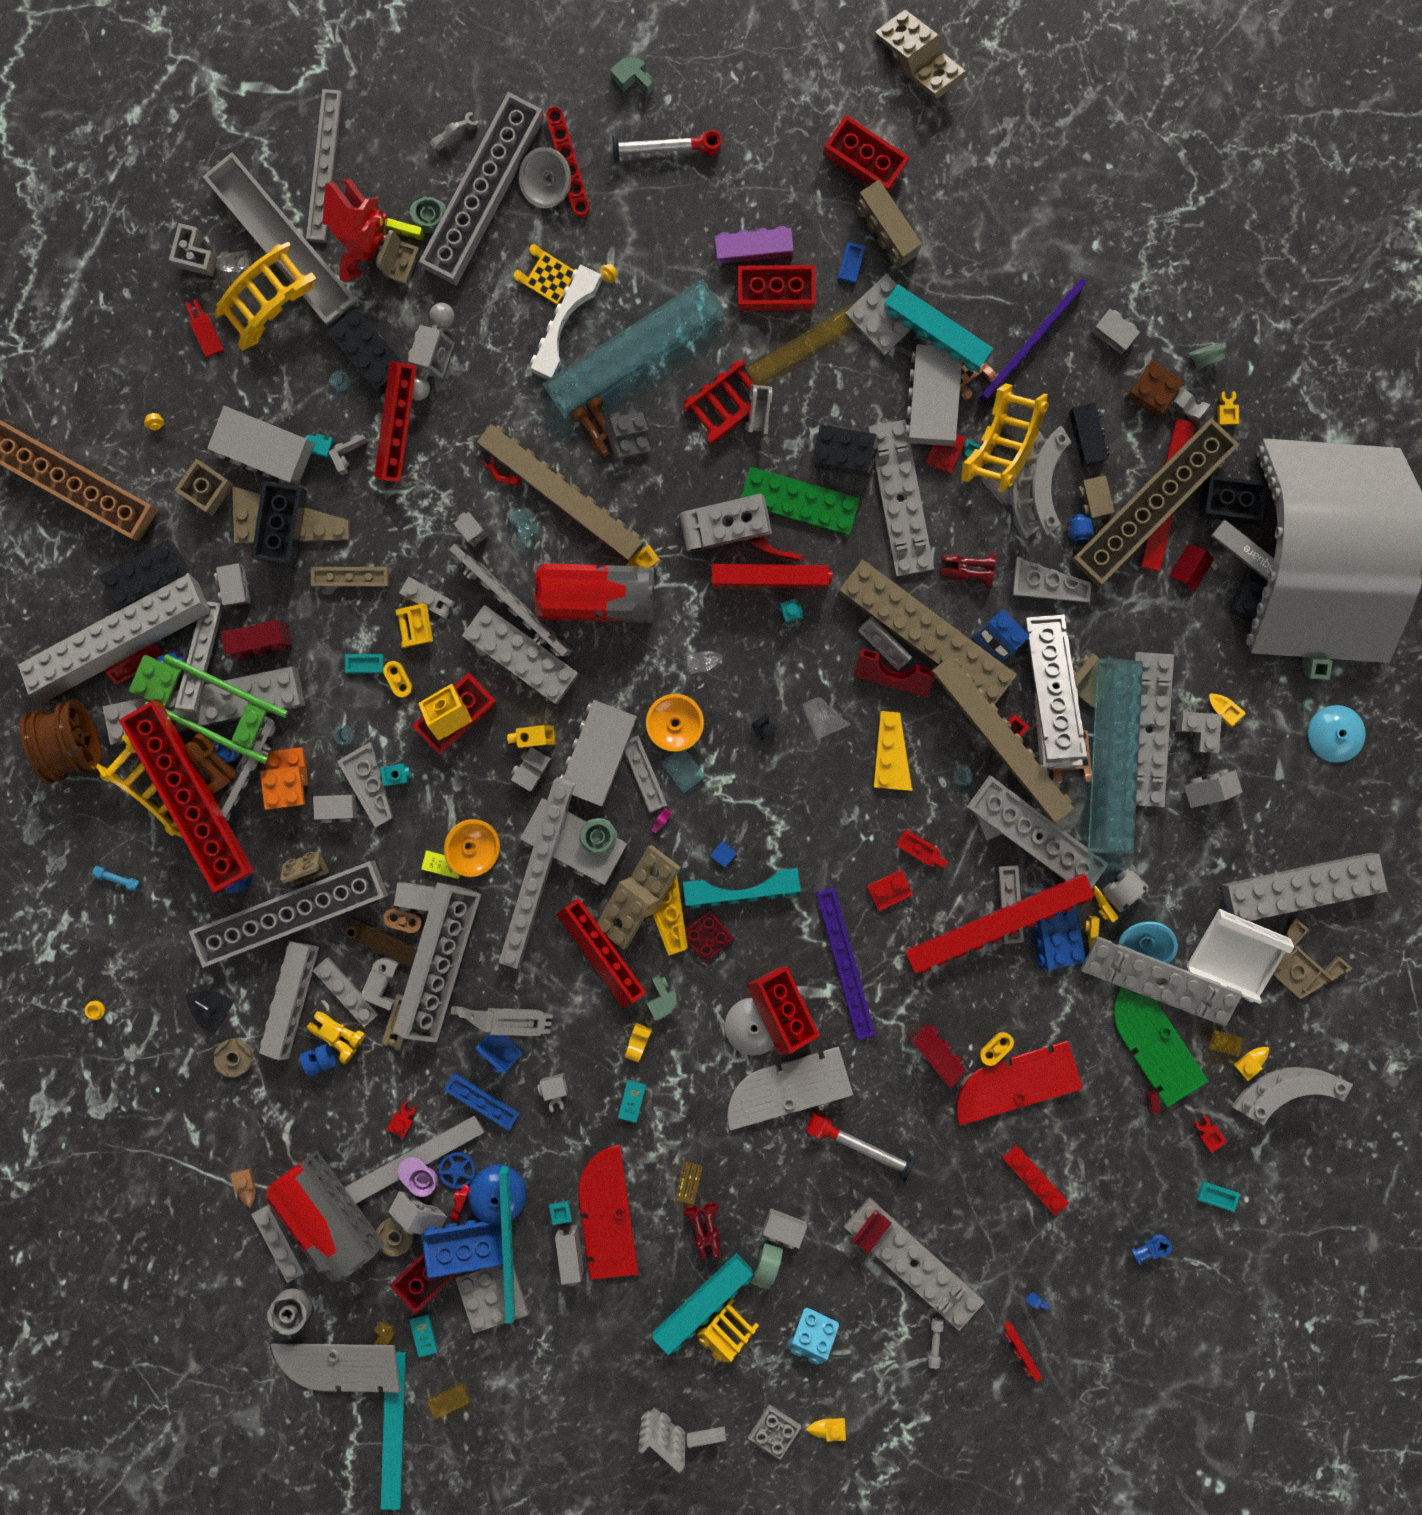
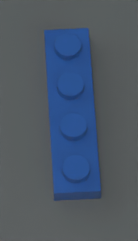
(481, 1101)

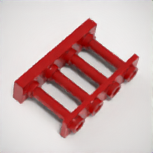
(729, 421)

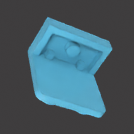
(813, 1336)

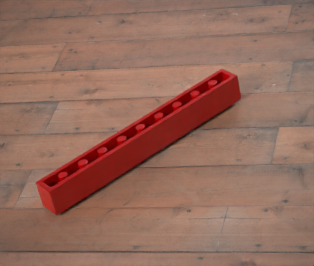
(999, 923)

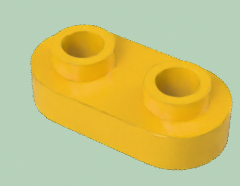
(400, 678)
(998, 1050)

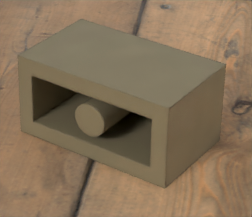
(1096, 497)

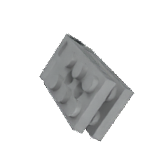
(707, 527)

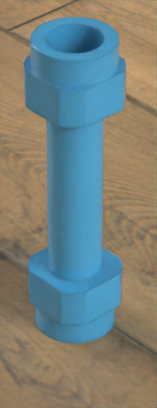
(101, 873)

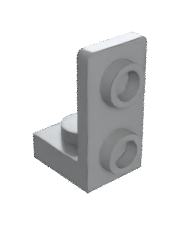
(339, 449)

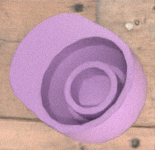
(417, 1176)

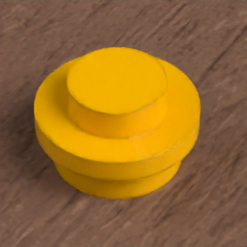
(608, 273)
(153, 421)
(94, 1010)

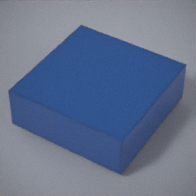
(723, 854)

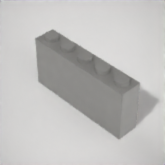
(933, 397)
(260, 446)
(598, 751)
(569, 847)

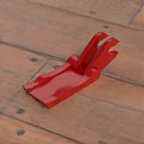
(204, 331)
(764, 546)

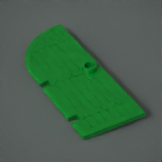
(1159, 1046)

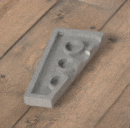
(1047, 583)
(366, 780)

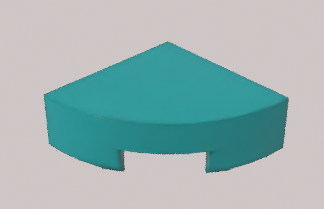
(969, 447)

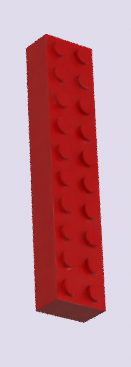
(186, 796)

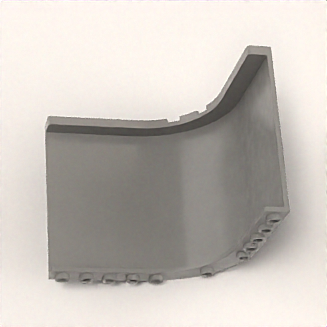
(1342, 551)

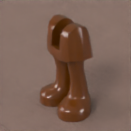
(581, 415)
(199, 751)

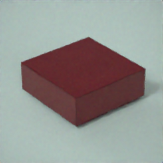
(1152, 1102)

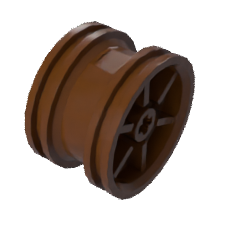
(60, 741)

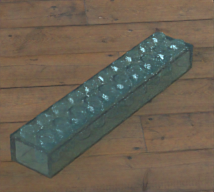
(634, 348)
(1115, 756)

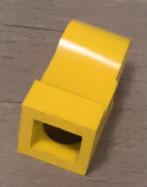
(637, 1042)

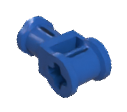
(1152, 1249)

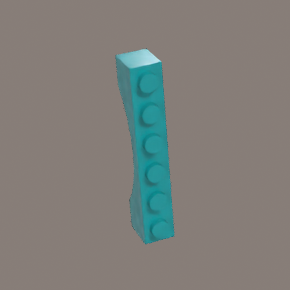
(782, 882)

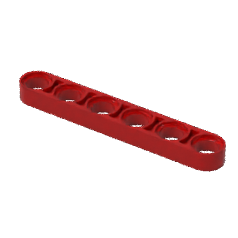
(565, 143)

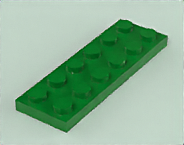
(803, 501)

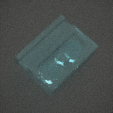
(683, 770)

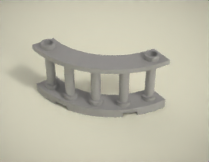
(1042, 463)
(1286, 1084)

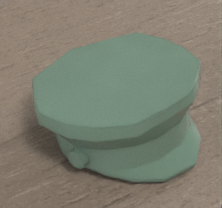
(427, 213)
(1207, 355)
(598, 836)

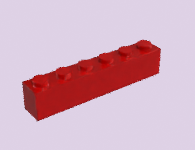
(395, 421)
(601, 953)

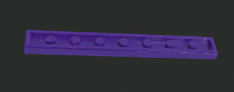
(1033, 340)
(845, 964)

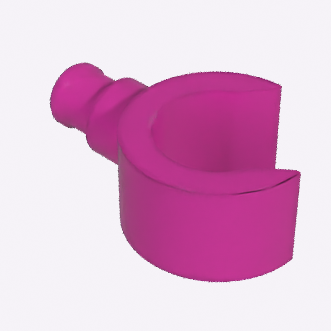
(661, 820)

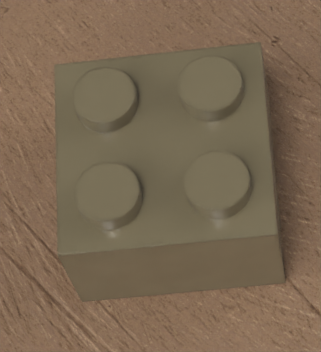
(204, 487)

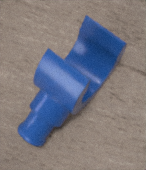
(1036, 1301)

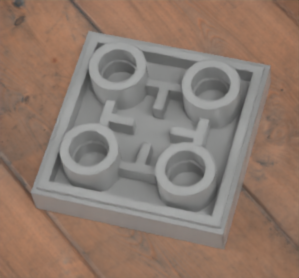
(774, 1432)

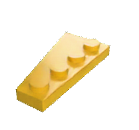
(891, 755)
(670, 921)

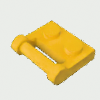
(419, 625)

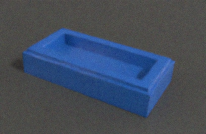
(851, 263)

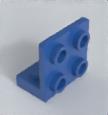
(499, 1052)

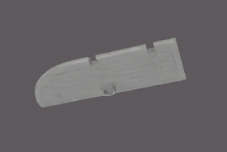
(798, 1086)
(344, 1365)

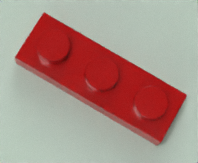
(128, 667)
(1021, 1351)

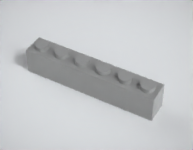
(288, 1000)

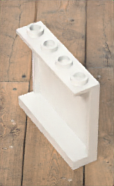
(1239, 954)

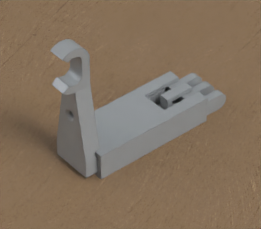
(507, 1021)

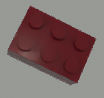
(256, 639)

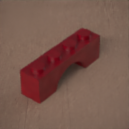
(916, 680)

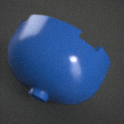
(485, 1194)

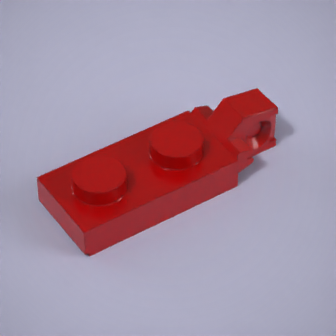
(920, 849)

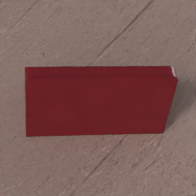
(1192, 566)
(871, 1231)

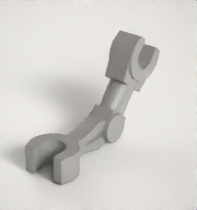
(440, 140)

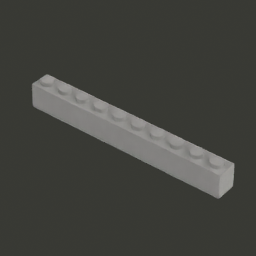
(537, 872)

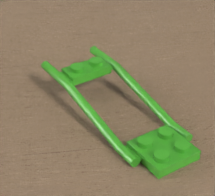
(158, 680)

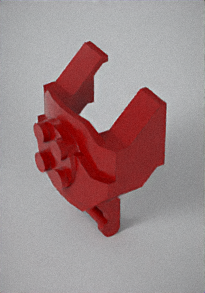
(355, 224)

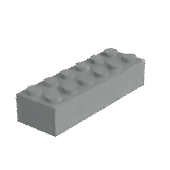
(520, 654)

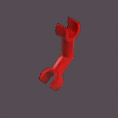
(512, 480)

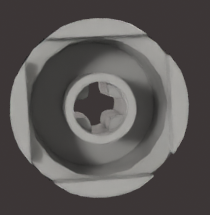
(1125, 890)
(293, 1320)

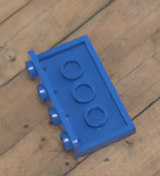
(1058, 940)
(461, 1248)

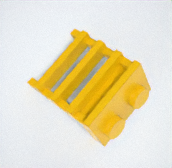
(718, 1342)

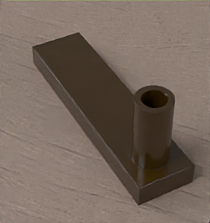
(381, 942)

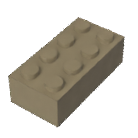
(888, 224)

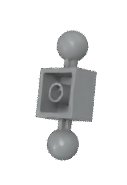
(431, 349)

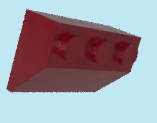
(938, 1054)
(414, 1286)

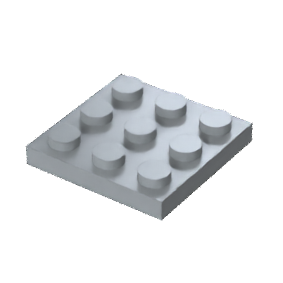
(871, 319)
(484, 1297)

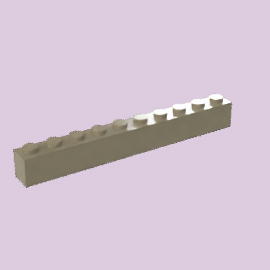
(559, 492)
(1002, 740)

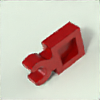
(401, 1122)
(1211, 1136)
(459, 1198)

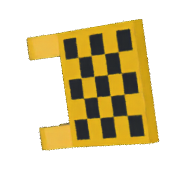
(548, 276)

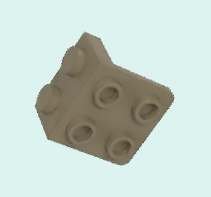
(397, 258)
(1086, 679)
(304, 868)

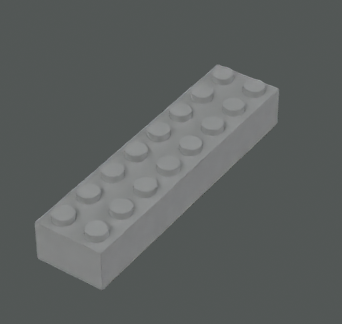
(1305, 887)
(436, 963)

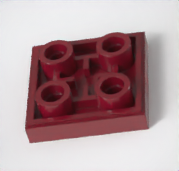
(707, 935)

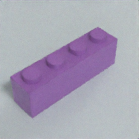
(754, 245)

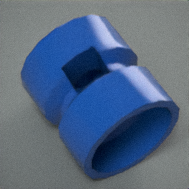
(226, 754)
(314, 1061)

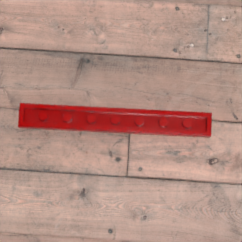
(1157, 541)

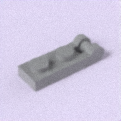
(422, 594)

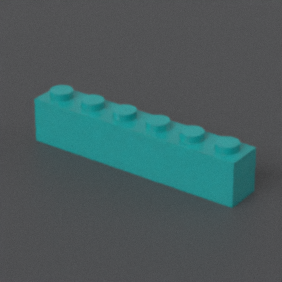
(938, 329)
(702, 1304)

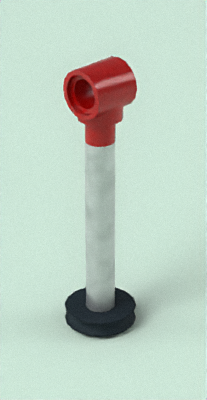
(668, 145)
(822, 1127)

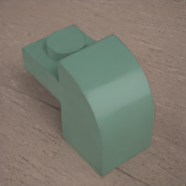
(630, 71)
(1317, 667)
(665, 1002)
(767, 1266)

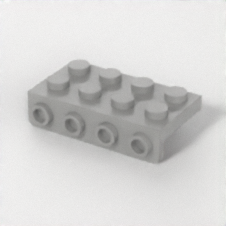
(663, 1438)

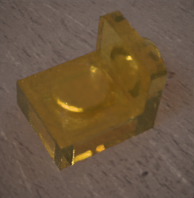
(385, 1333)

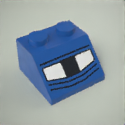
(1001, 636)

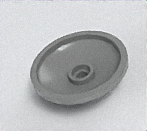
(535, 177)
(738, 1030)

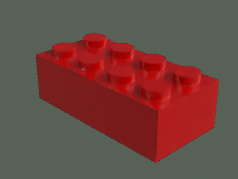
(865, 154)
(776, 287)
(476, 700)
(783, 1010)

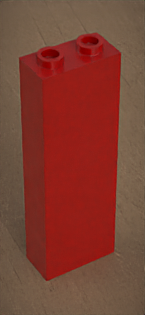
(771, 576)

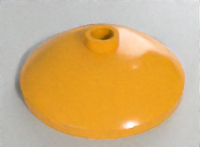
(672, 708)
(481, 852)

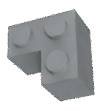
(187, 251)
(1205, 729)
(1216, 788)
(415, 1215)

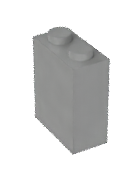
(569, 1255)

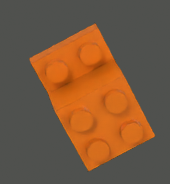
(284, 778)

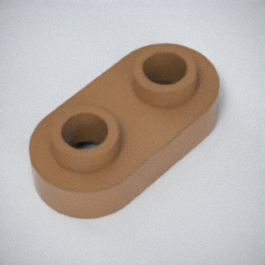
(403, 920)

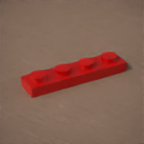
(1035, 1180)

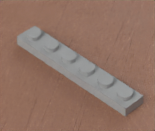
(199, 657)

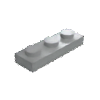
(885, 643)

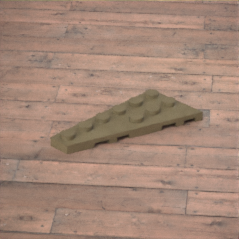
(315, 524)

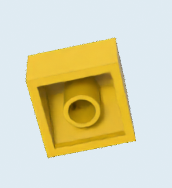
(444, 712)

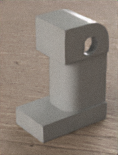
(760, 406)
(378, 981)

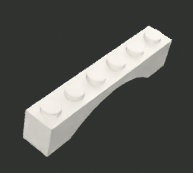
(582, 288)

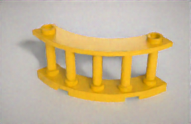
(269, 309)
(973, 464)
(109, 775)

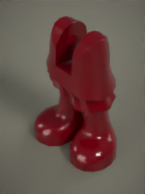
(961, 572)
(711, 1237)

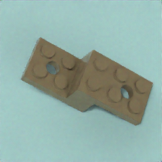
(920, 54)
(638, 897)

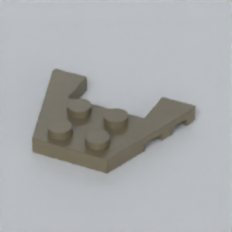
(1299, 971)

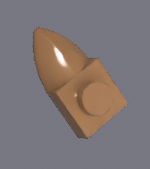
(244, 1185)

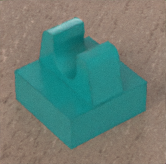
(560, 1212)

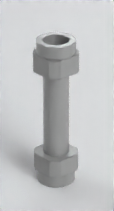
(934, 1359)

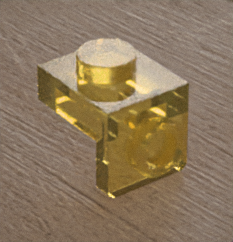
(1226, 1043)

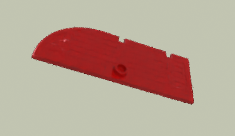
(1028, 1080)
(608, 1225)

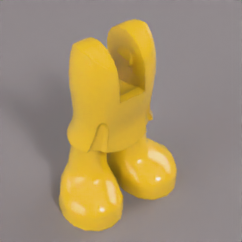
(332, 1031)

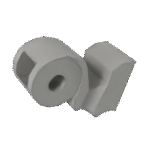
(1185, 402)

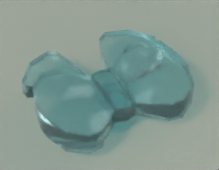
(520, 518)

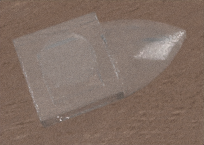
(235, 262)
(701, 661)

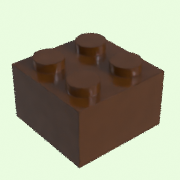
(1154, 388)

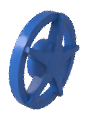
(456, 1170)

